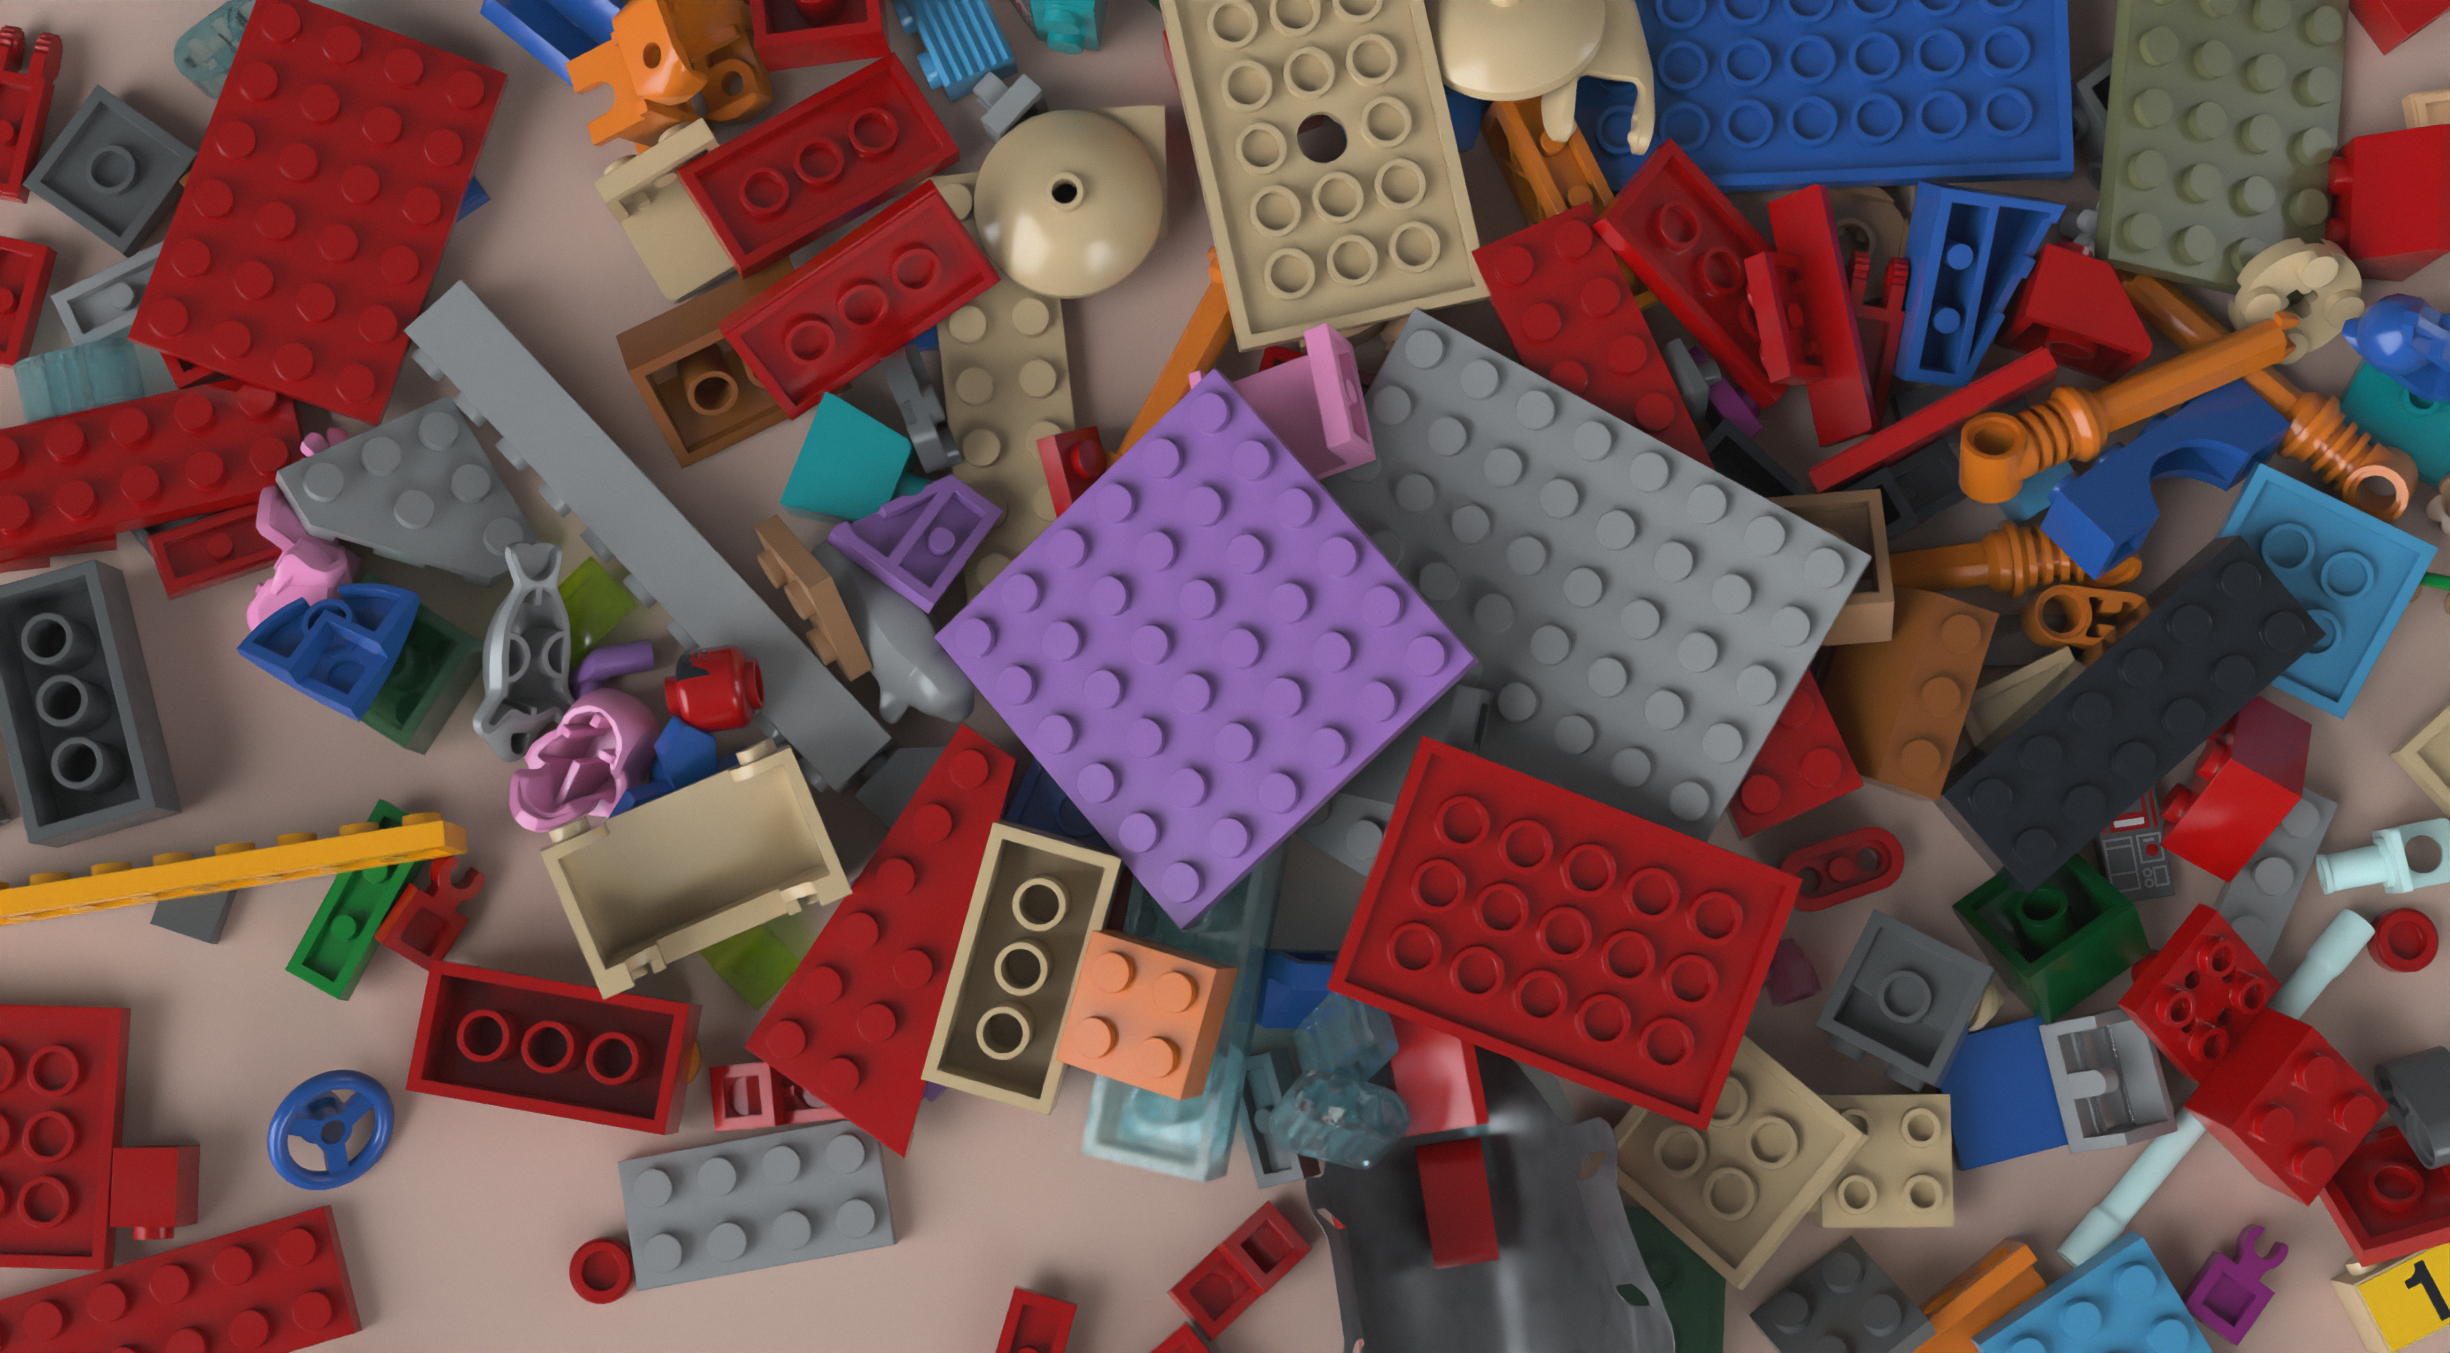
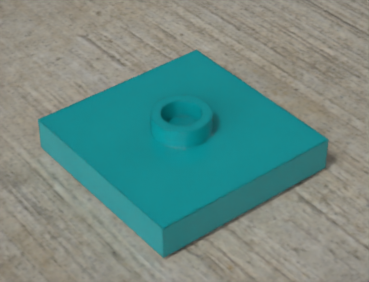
(2400, 420)

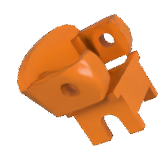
(653, 73)

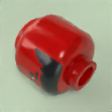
(715, 688)

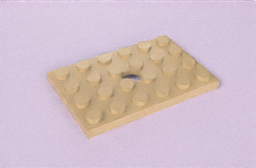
(1338, 237)

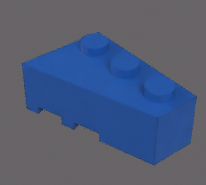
(1964, 265)

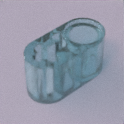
(211, 40)
(78, 379)
(1345, 1038)
(1339, 1119)

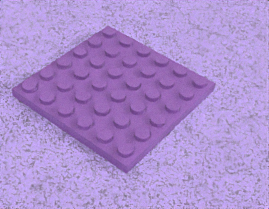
(1204, 649)

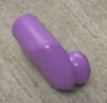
(609, 662)

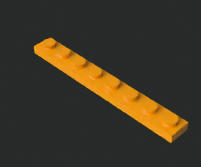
(232, 868)

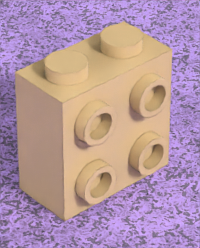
(1900, 1171)

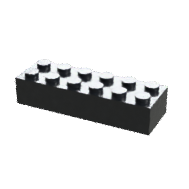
(2126, 712)

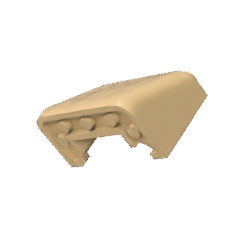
(693, 866)

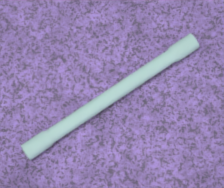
(2108, 1220)

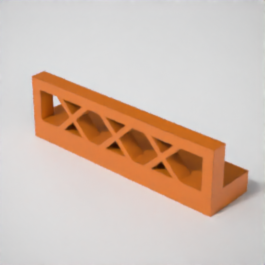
(1549, 174)
(1980, 1297)

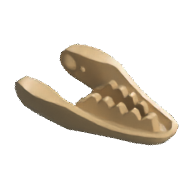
(1619, 58)

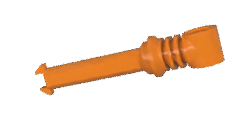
(1196, 350)
(2316, 420)
(2075, 423)
(2005, 560)

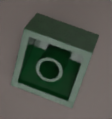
(2058, 938)

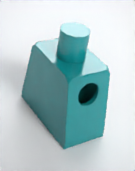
(849, 466)

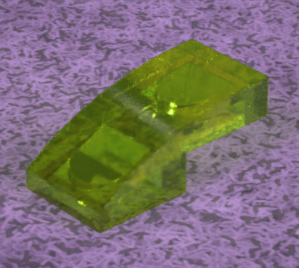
(593, 607)
(753, 963)

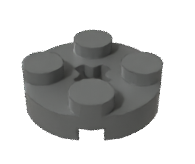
(920, 409)

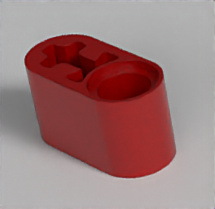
(1457, 1203)

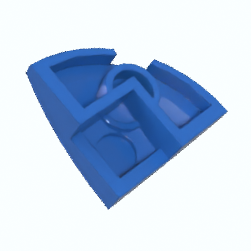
(336, 647)

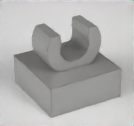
(1006, 105)

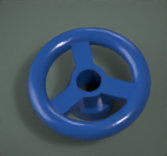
(325, 1120)

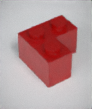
(2239, 789)

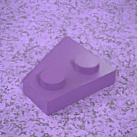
(920, 539)

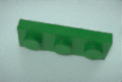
(343, 929)

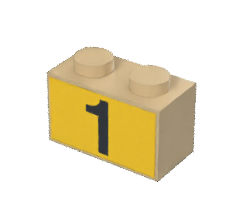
(2397, 1299)

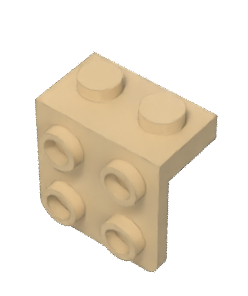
(661, 216)

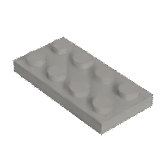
(755, 1203)

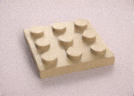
(1746, 1177)

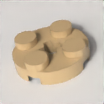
(2313, 269)

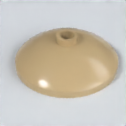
(1513, 45)
(1077, 244)

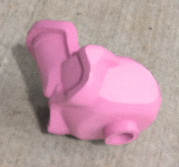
(307, 565)
(586, 762)

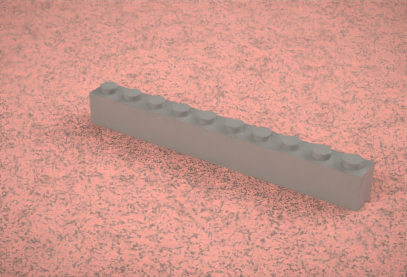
(645, 532)

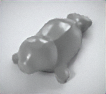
(899, 644)
(526, 654)

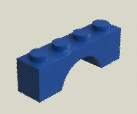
(2111, 509)

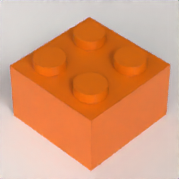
(1147, 1014)

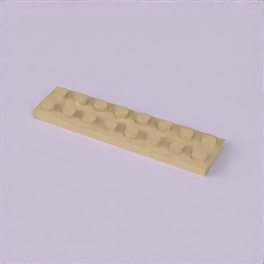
(1002, 393)

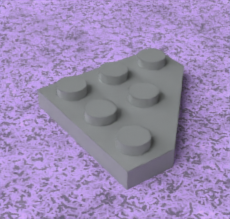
(413, 495)

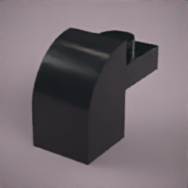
(1916, 488)

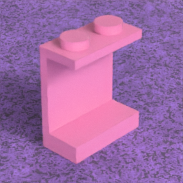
(1314, 404)

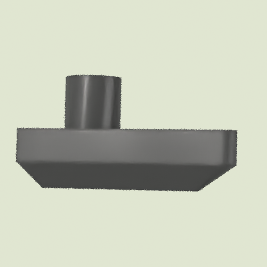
(1691, 378)

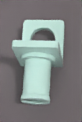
(2386, 860)

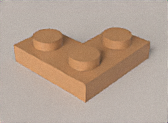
(813, 597)

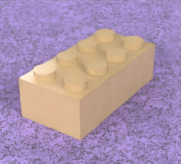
(1020, 965)

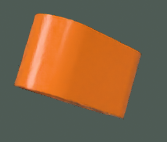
(2080, 607)

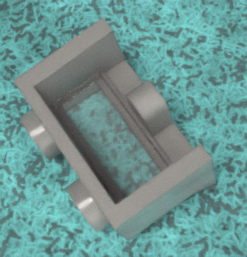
(2107, 1081)

